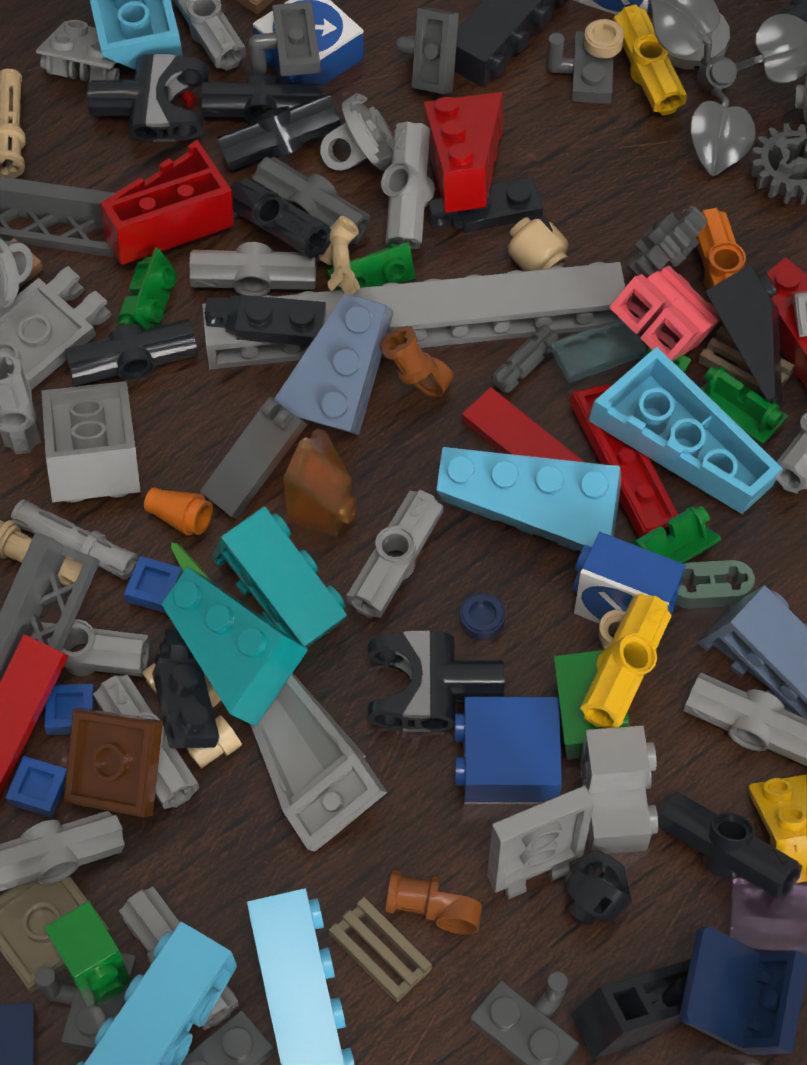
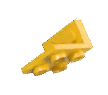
(784, 814)

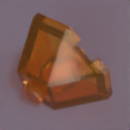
(318, 486)

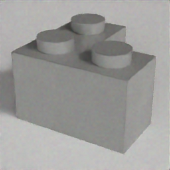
(617, 773)

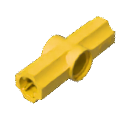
(650, 61)
(615, 678)

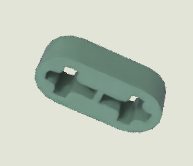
(712, 586)

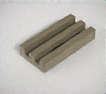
(725, 346)
(352, 920)

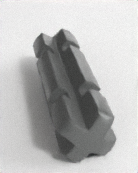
(524, 359)

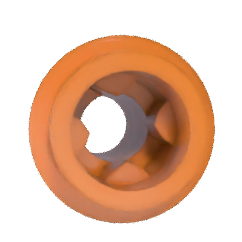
(181, 510)

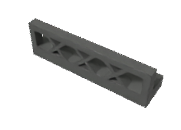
(47, 205)
(32, 592)

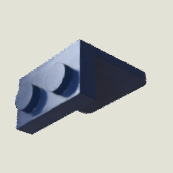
(744, 994)

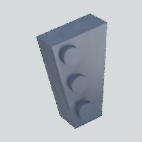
(339, 366)
(767, 643)

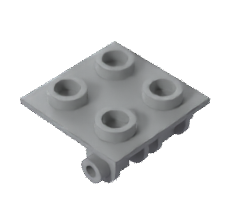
(75, 49)

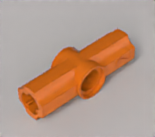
(719, 249)

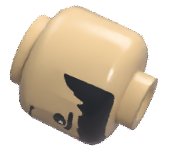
(537, 245)

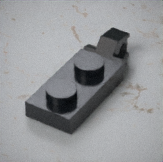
(506, 205)
(267, 318)
(183, 696)

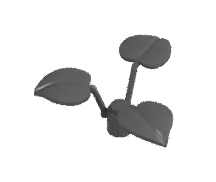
(716, 130)

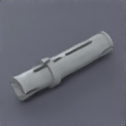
(112, 557)

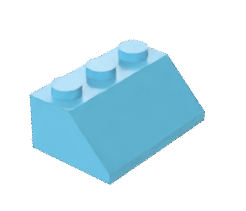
(135, 29)

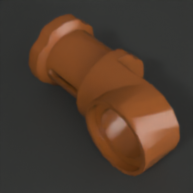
(414, 365)
(449, 911)

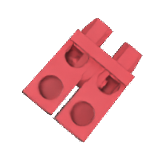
(668, 312)

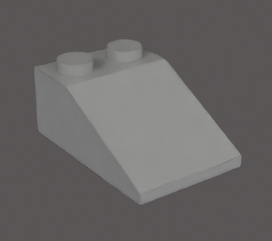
(89, 442)

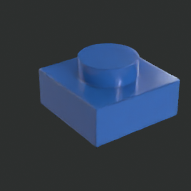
(151, 583)
(61, 704)
(37, 787)

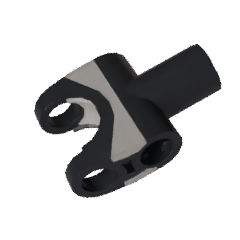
(151, 97)
(434, 678)

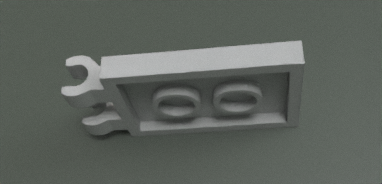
(44, 325)
(539, 841)

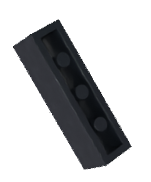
(496, 33)

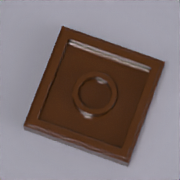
(113, 762)

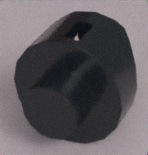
(600, 896)

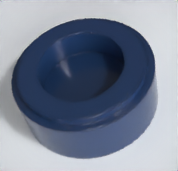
(482, 616)

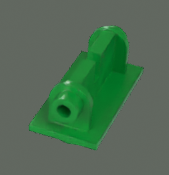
(382, 267)
(153, 284)
(742, 405)
(686, 538)

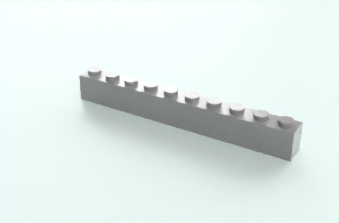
(458, 310)

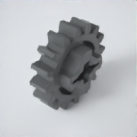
(782, 163)
(667, 242)

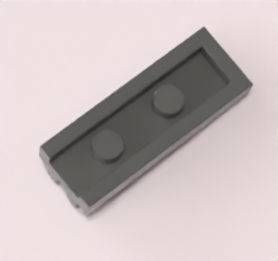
(253, 458)

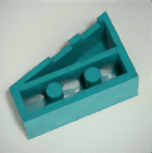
(280, 578)
(233, 645)

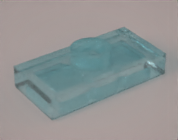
(597, 350)

